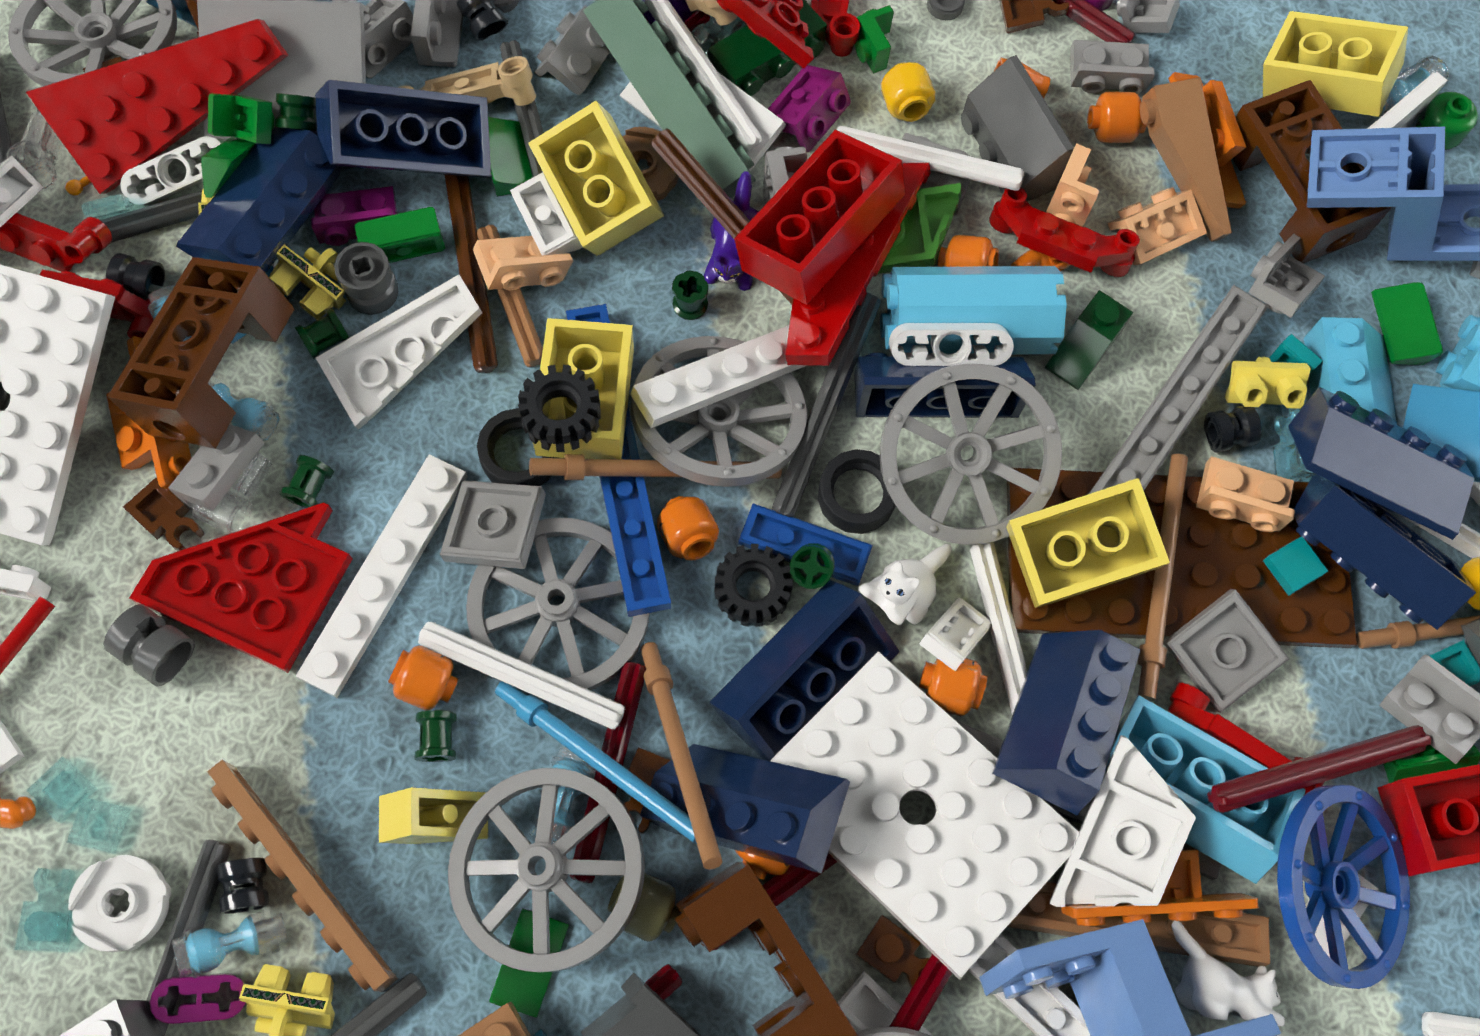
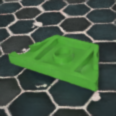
(924, 228)

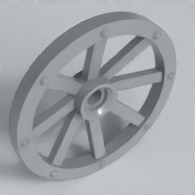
(93, 35)
(720, 421)
(982, 452)
(565, 613)
(554, 875)

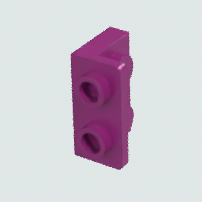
(811, 104)
(340, 212)

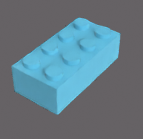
(1191, 764)

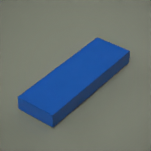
(789, 534)

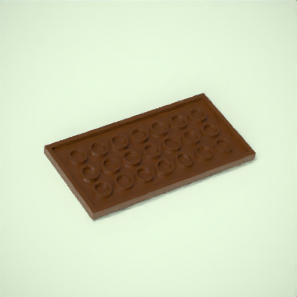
(1208, 562)

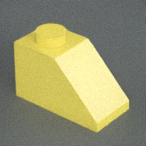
(424, 815)

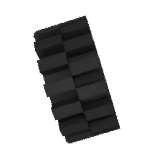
(553, 386)
(759, 561)

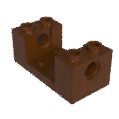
(1281, 132)
(169, 377)
(731, 904)

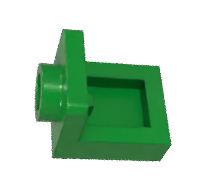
(871, 42)
(240, 117)

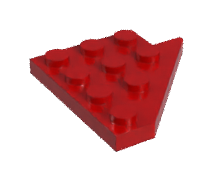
(251, 587)

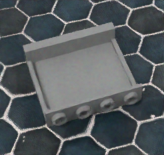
(319, 36)

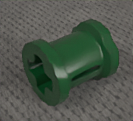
(685, 284)
(322, 333)
(306, 481)
(435, 736)

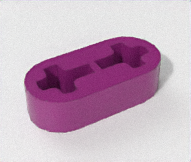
(198, 1010)

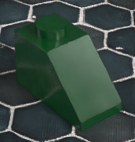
(1089, 339)

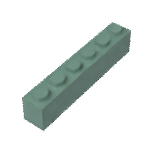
(666, 90)

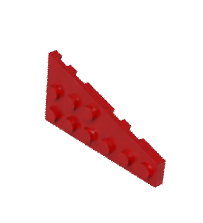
(776, 22)
(149, 102)
(822, 324)

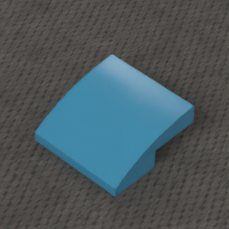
(1448, 418)

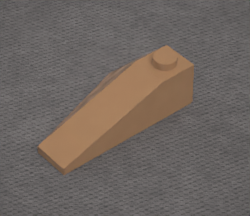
(1184, 139)

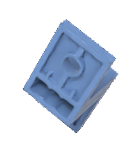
(1402, 173)
(1114, 982)

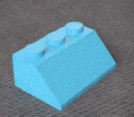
(1352, 362)

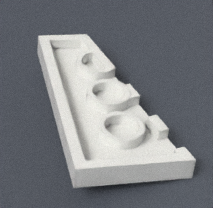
(393, 351)

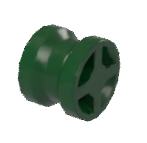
(296, 112)
(804, 571)

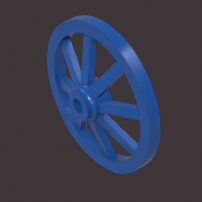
(1336, 887)

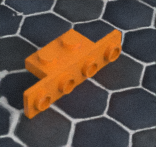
(1226, 136)
(139, 448)
(1180, 899)

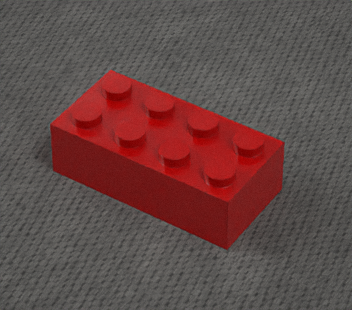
(820, 216)
(1436, 818)

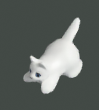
(907, 586)
(1218, 990)

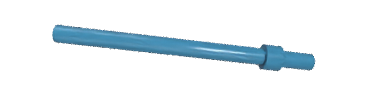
(536, 713)

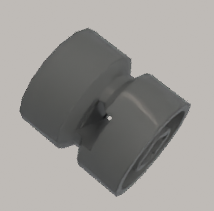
(366, 278)
(148, 644)

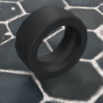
(488, 436)
(834, 512)

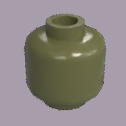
(654, 910)

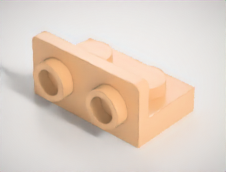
(1072, 196)
(1162, 224)
(518, 263)
(1246, 495)

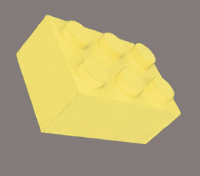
(1344, 58)
(596, 179)
(607, 357)
(1087, 543)

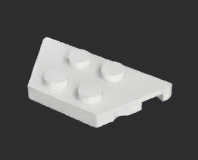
(1126, 837)

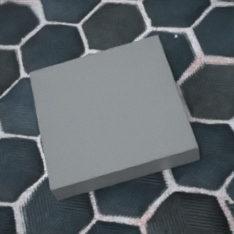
(493, 524)
(1226, 650)

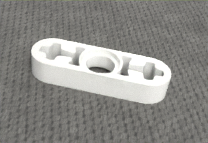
(159, 168)
(919, 353)

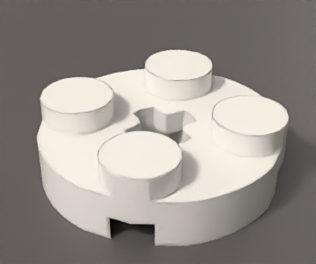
(93, 913)

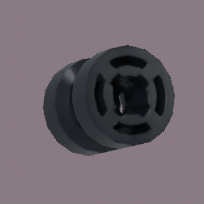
(483, 17)
(135, 275)
(1233, 428)
(239, 875)

